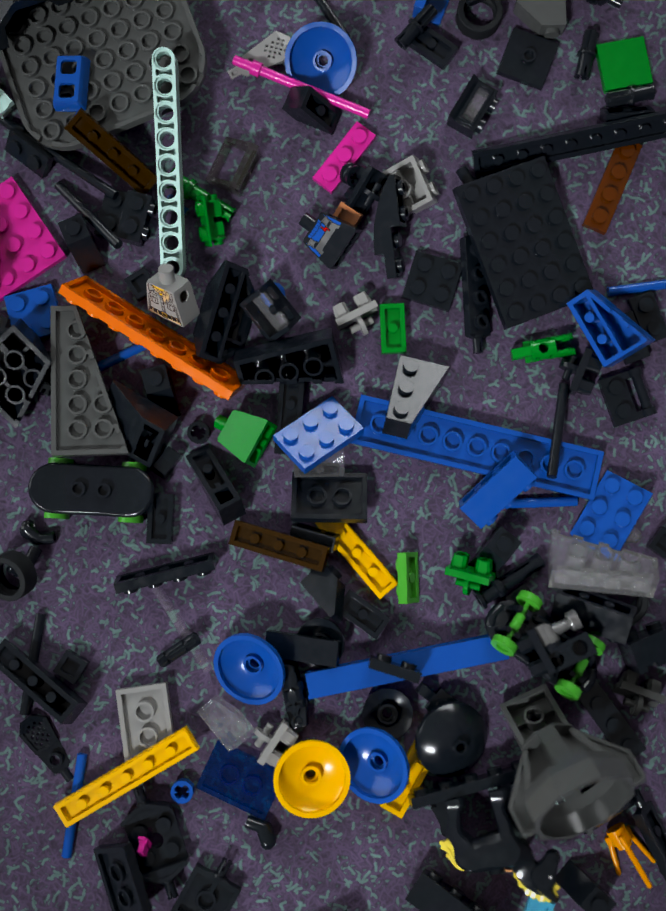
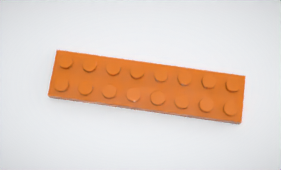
(151, 334)

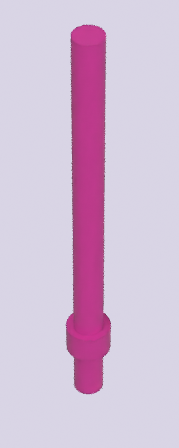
(257, 69)

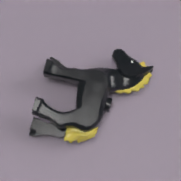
(497, 848)

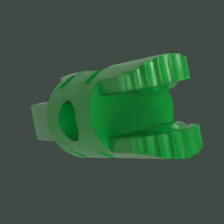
(531, 352)

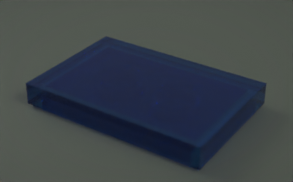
(239, 780)

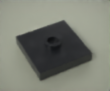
(527, 58)

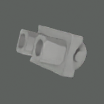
(364, 308)
(283, 733)

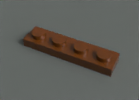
(611, 188)

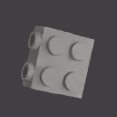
(419, 191)

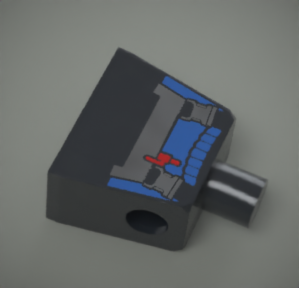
(329, 237)

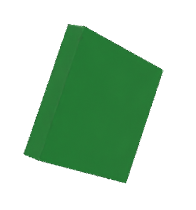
(623, 64)

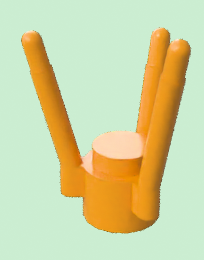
(620, 837)

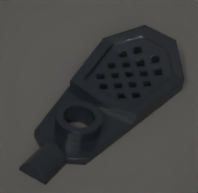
(48, 748)

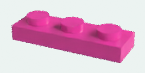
(348, 150)

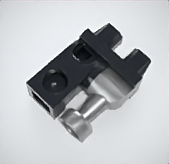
(549, 648)

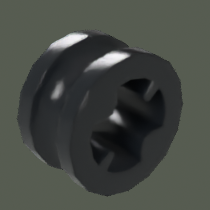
(346, 171)
(195, 439)

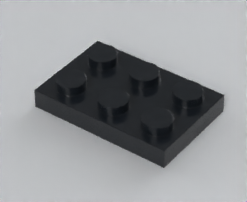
(330, 499)
(122, 877)

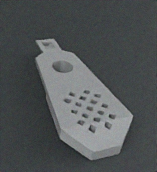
(258, 53)

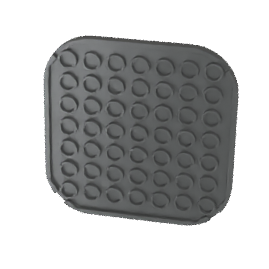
(120, 47)

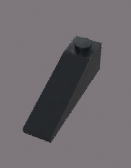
(40, 684)

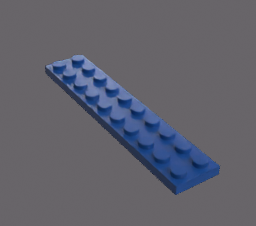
(480, 448)

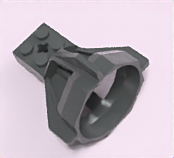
(557, 764)

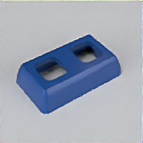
(79, 79)

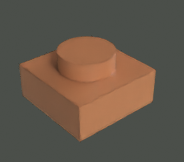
(348, 214)

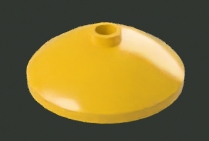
(316, 794)

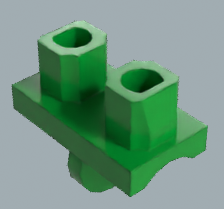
(469, 576)

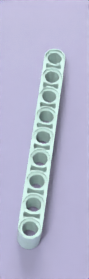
(163, 154)

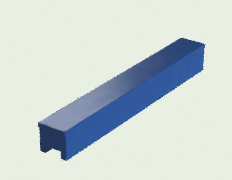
(429, 661)

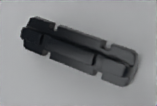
(178, 649)

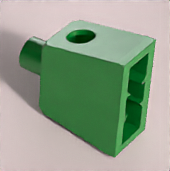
(244, 435)

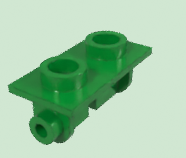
(206, 211)

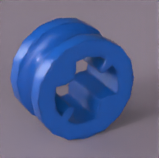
(181, 782)

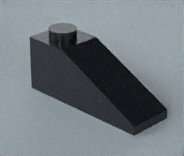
(216, 485)

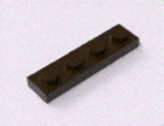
(111, 151)
(279, 545)

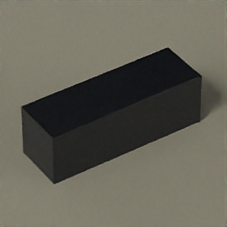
(315, 535)

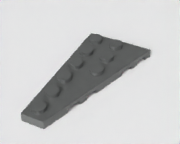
(80, 404)

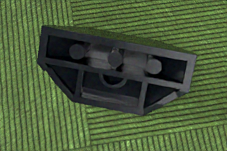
(222, 322)

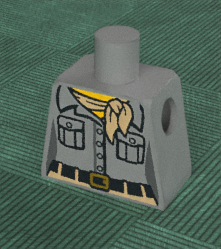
(171, 296)

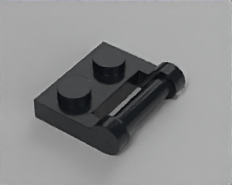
(618, 398)

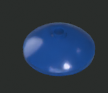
(307, 48)
(242, 676)
(371, 778)

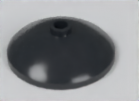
(442, 732)

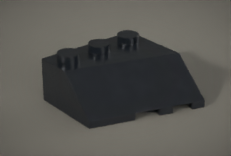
(21, 370)

